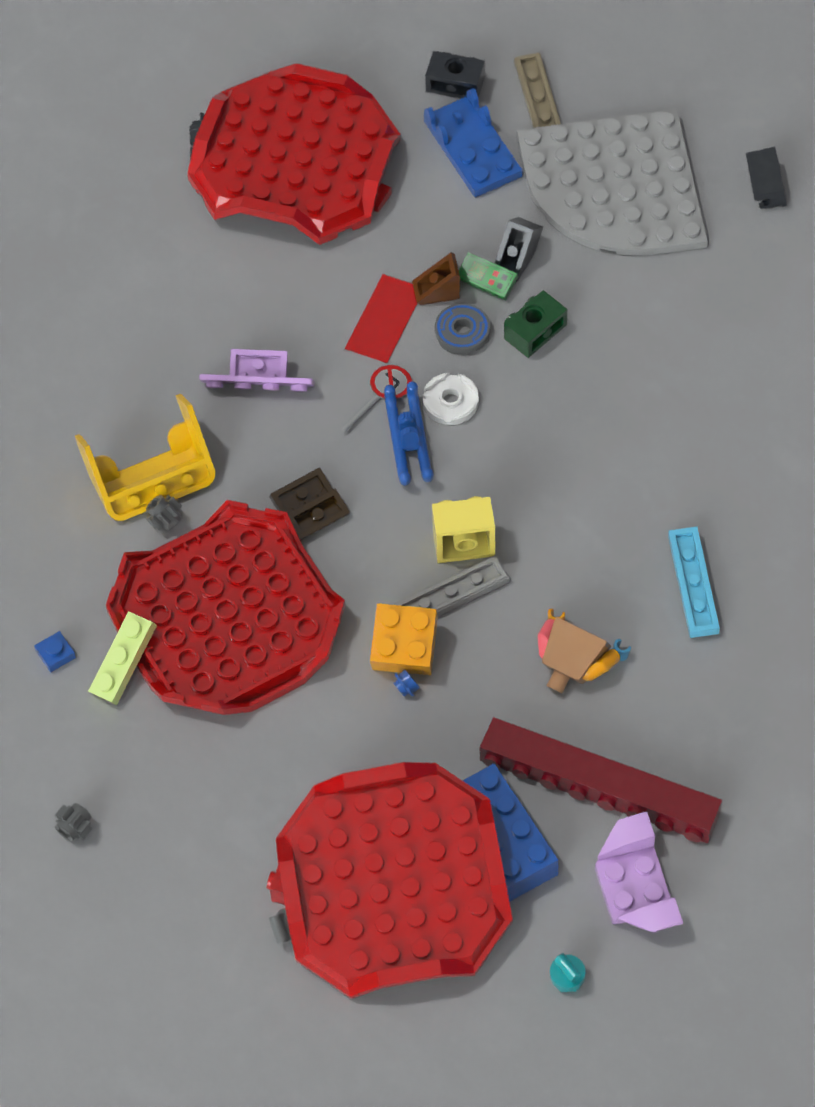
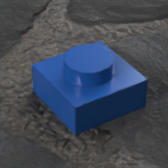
(55, 651)

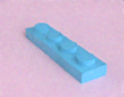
(693, 582)

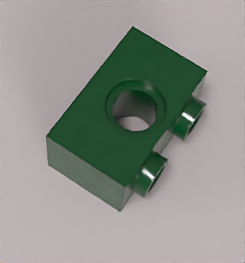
(528, 336)

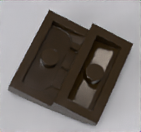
(310, 503)

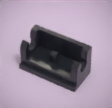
(766, 178)

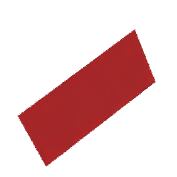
(383, 319)

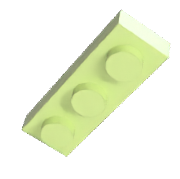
(122, 658)

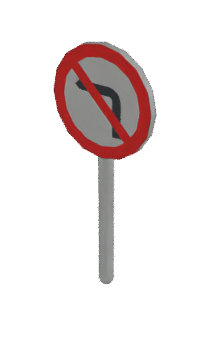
(380, 378)

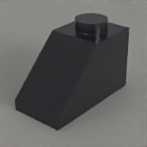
(518, 245)

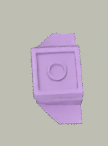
(633, 877)

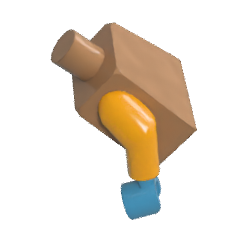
(575, 652)

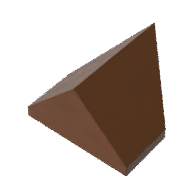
(438, 282)

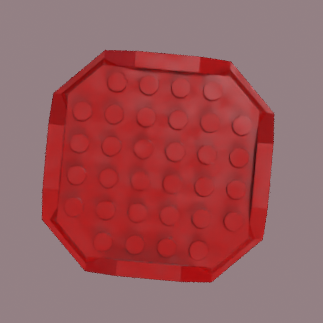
(294, 151)
(232, 609)
(392, 878)

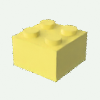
(463, 529)

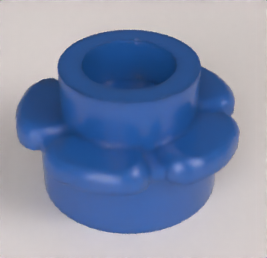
(406, 683)

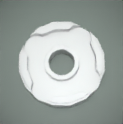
(454, 412)

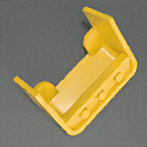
(172, 473)

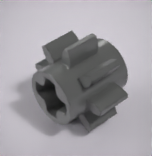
(163, 512)
(73, 822)

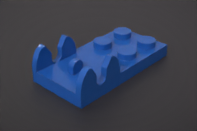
(472, 144)

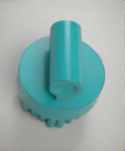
(567, 973)

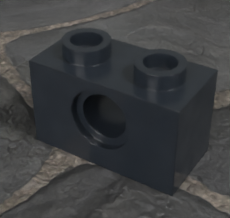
(454, 74)

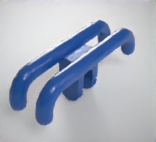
(408, 433)

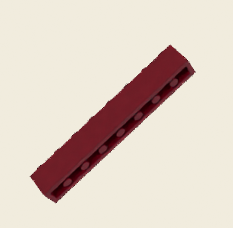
(600, 780)

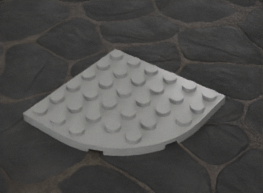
(616, 183)

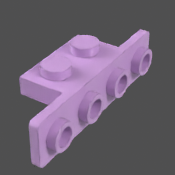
(257, 368)

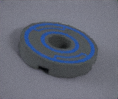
(458, 315)

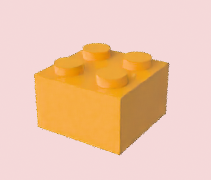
(404, 639)

